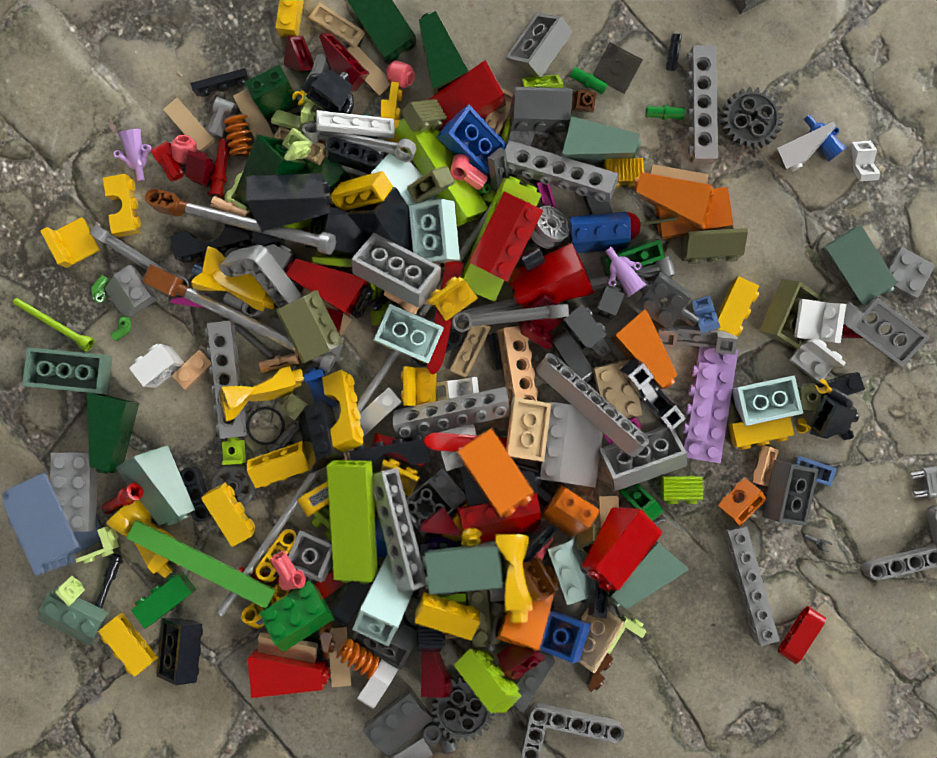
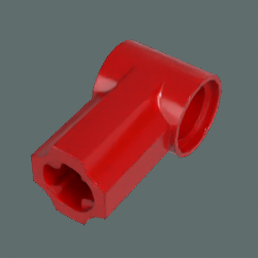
(163, 156)

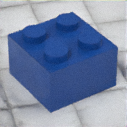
(564, 636)

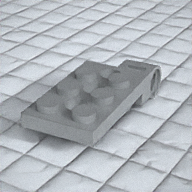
(900, 353)

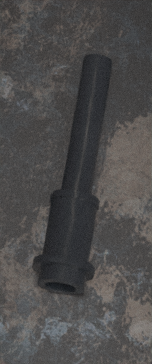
(110, 574)

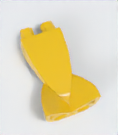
(243, 286)
(278, 386)
(122, 523)
(516, 594)

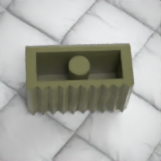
(424, 115)
(430, 184)

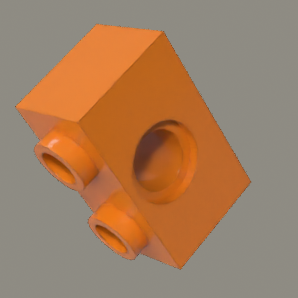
(740, 512)

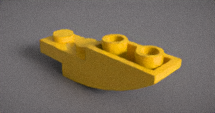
(390, 108)

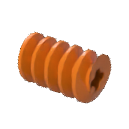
(237, 135)
(359, 656)

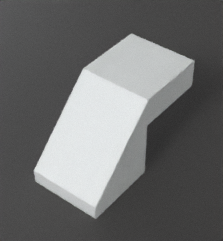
(863, 161)
(456, 388)
(377, 684)

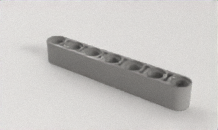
(592, 405)

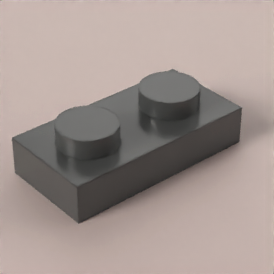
(498, 168)

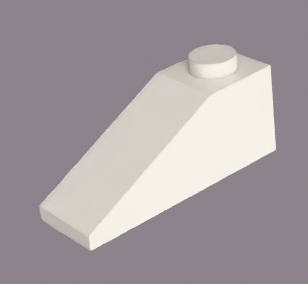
(801, 149)
(379, 410)

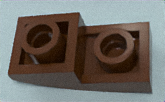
(583, 101)
(326, 640)
(595, 680)

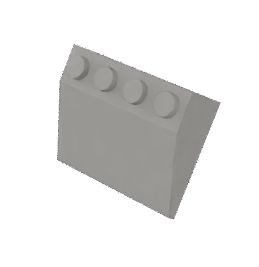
(571, 447)

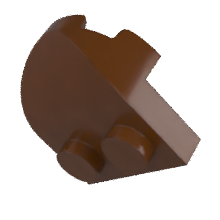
(539, 579)

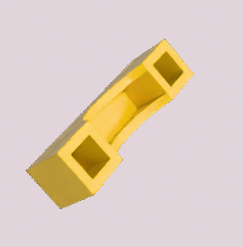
(347, 431)

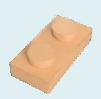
(192, 369)
(764, 468)

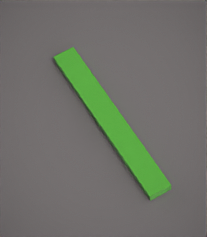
(201, 564)

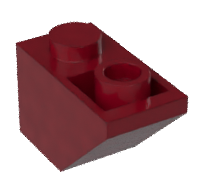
(199, 168)
(518, 660)

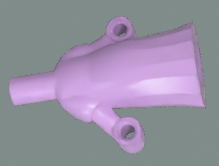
(134, 150)
(626, 275)

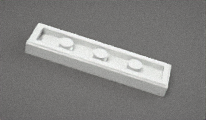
(355, 124)

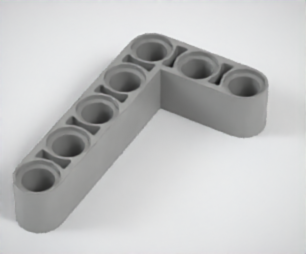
(266, 271)
(902, 560)
(565, 725)

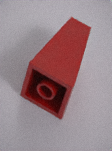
(473, 88)
(559, 278)
(333, 286)
(620, 547)
(281, 675)

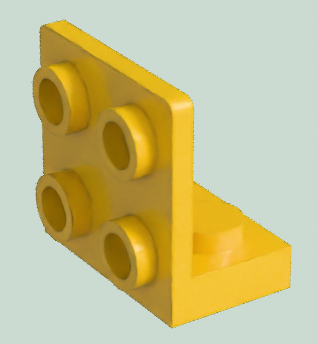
(71, 242)
(453, 297)
(418, 386)
(407, 475)

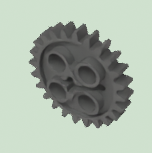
(745, 133)
(455, 724)

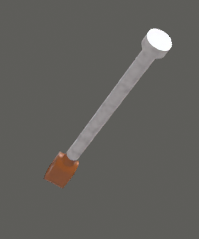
(170, 204)
(173, 285)

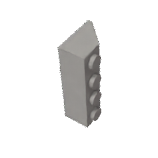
(659, 457)

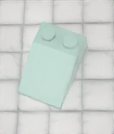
(408, 334)

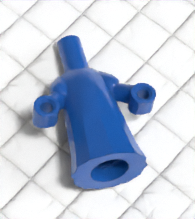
(831, 145)

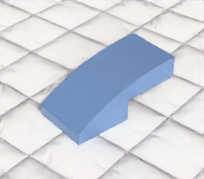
(707, 316)

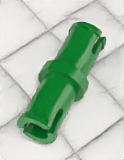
(588, 80)
(665, 112)

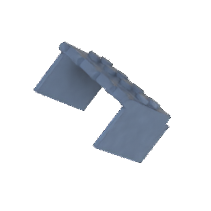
(43, 525)

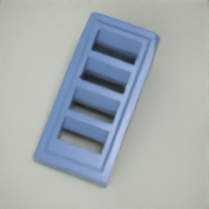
(831, 470)

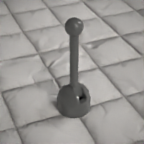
(497, 610)
(447, 745)

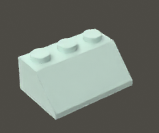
(435, 231)
(767, 400)
(566, 563)

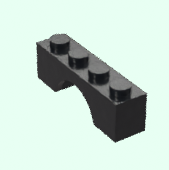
(187, 247)
(643, 383)
(414, 451)

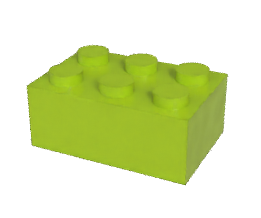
(488, 680)

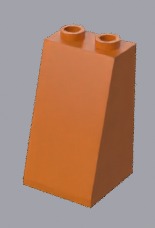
(678, 197)
(718, 219)
(642, 342)
(495, 474)
(569, 512)
(528, 633)

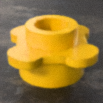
(471, 537)

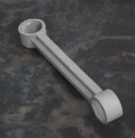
(310, 131)
(127, 251)
(553, 311)

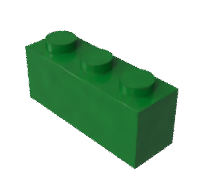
(643, 252)
(163, 599)

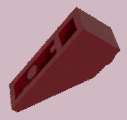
(342, 60)
(434, 676)

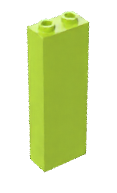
(434, 154)
(478, 279)
(352, 520)

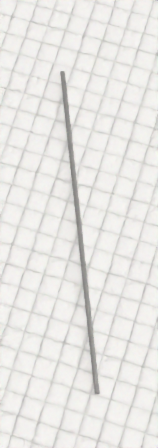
(360, 404)

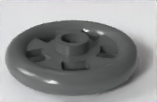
(233, 469)

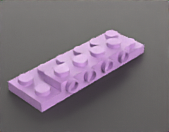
(709, 404)

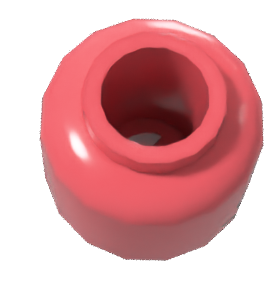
(401, 73)
(180, 148)

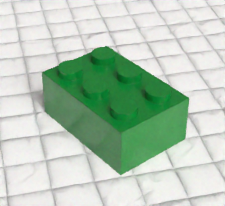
(296, 616)

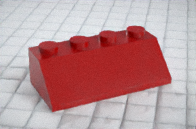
(505, 236)
(486, 520)

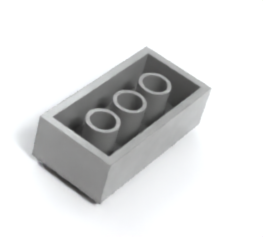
(396, 270)
(75, 489)

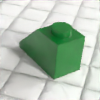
(641, 499)

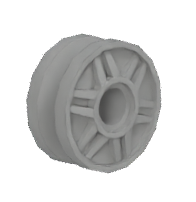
(550, 228)

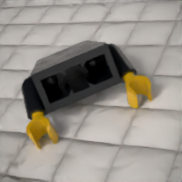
(328, 91)
(832, 415)

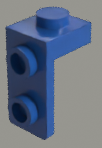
(315, 382)

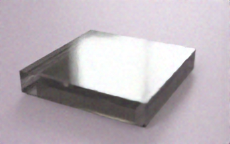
(617, 67)

